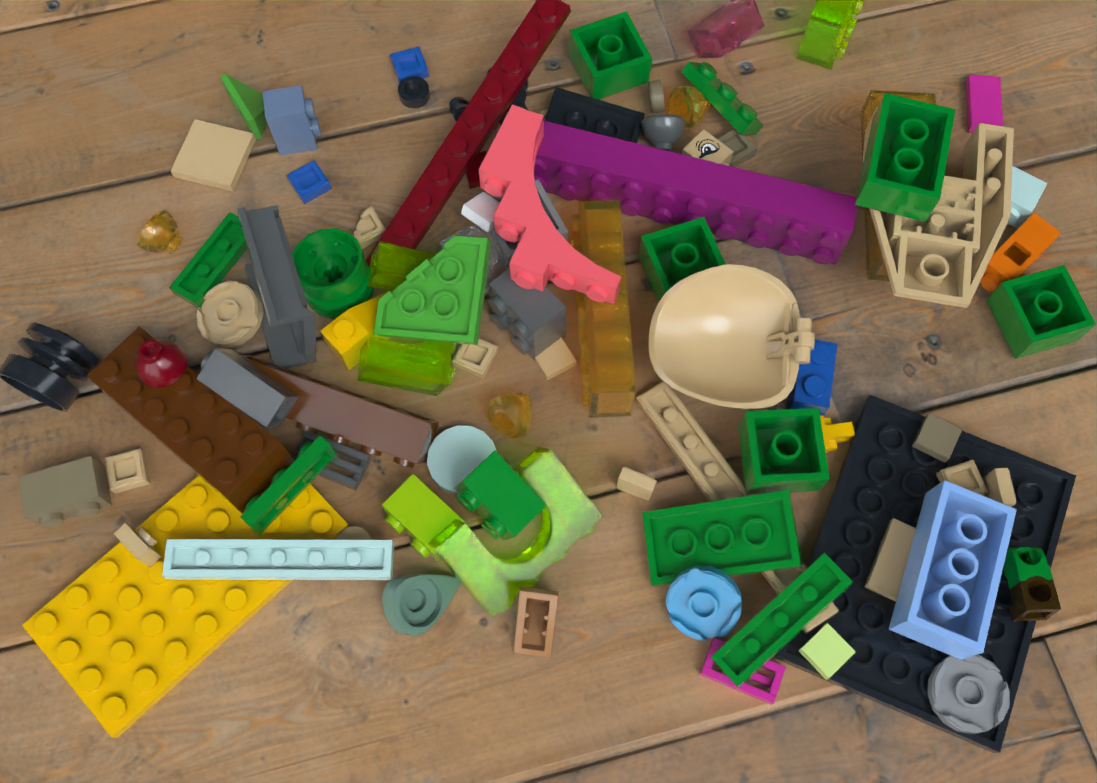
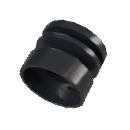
(50, 364)

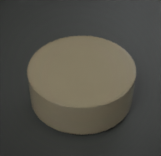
(656, 96)

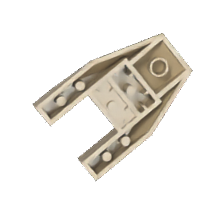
(952, 249)

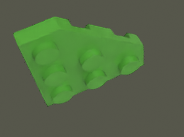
(440, 296)

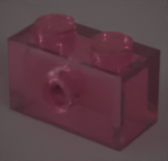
(725, 28)

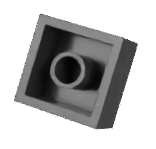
(529, 315)

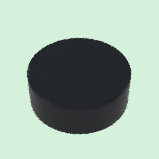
(413, 92)

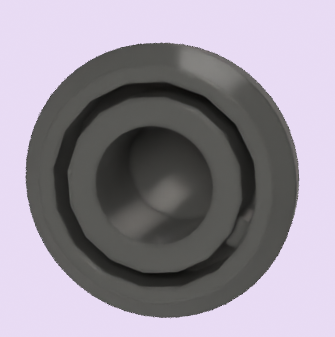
(663, 130)

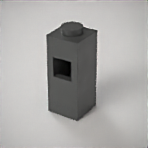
(246, 387)

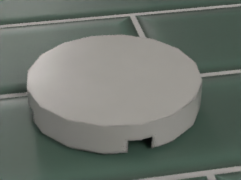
(968, 694)

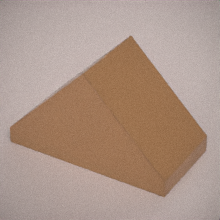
(536, 622)

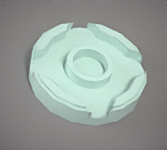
(457, 454)

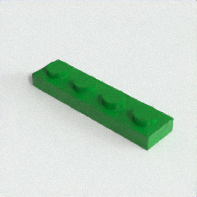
(781, 620)

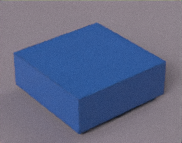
(409, 63)
(309, 182)

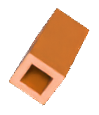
(1019, 252)

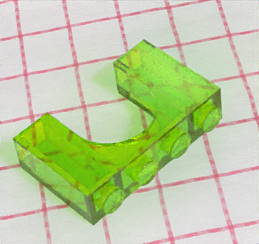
(399, 365)
(566, 518)

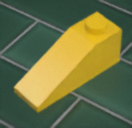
(351, 330)

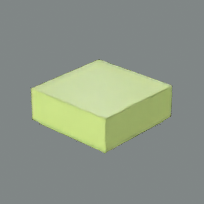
(826, 651)

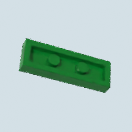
(723, 97)
(211, 262)
(288, 484)

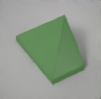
(248, 103)

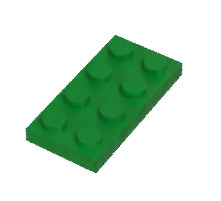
(728, 534)

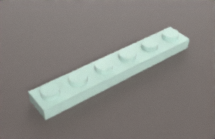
(278, 559)

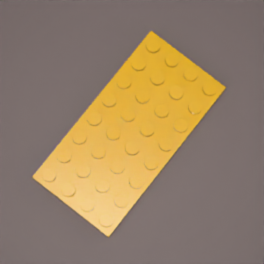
(133, 635)

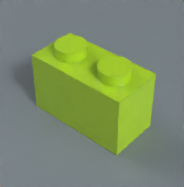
(419, 514)

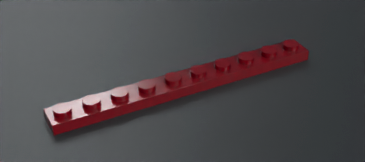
(475, 124)

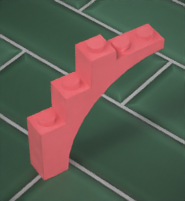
(521, 217)

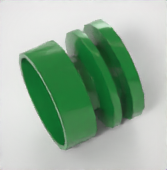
(332, 271)

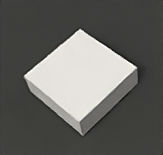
(481, 211)

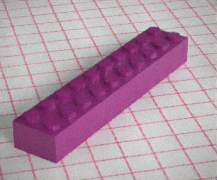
(685, 188)

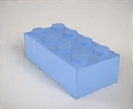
(953, 571)

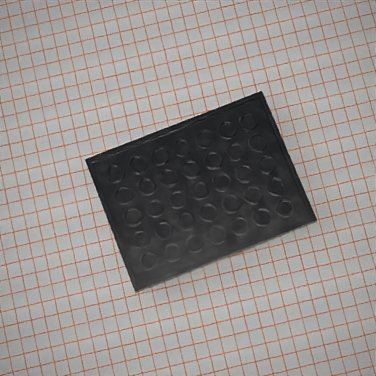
(888, 481)

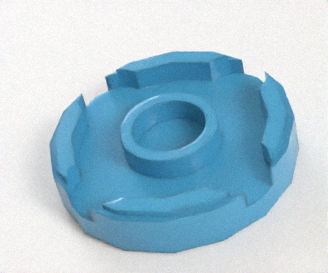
(704, 602)

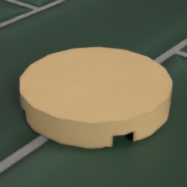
(230, 314)

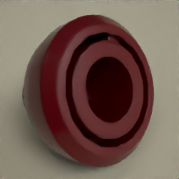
(160, 362)

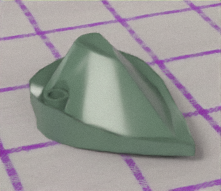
(417, 601)

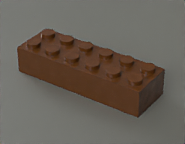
(195, 425)

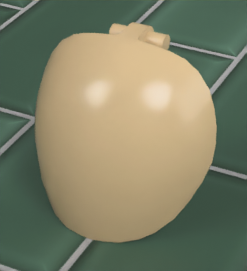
(730, 337)

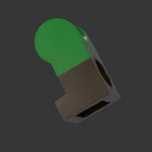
(1030, 584)

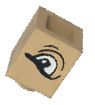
(708, 148)

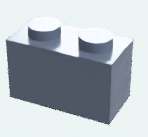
(291, 120)

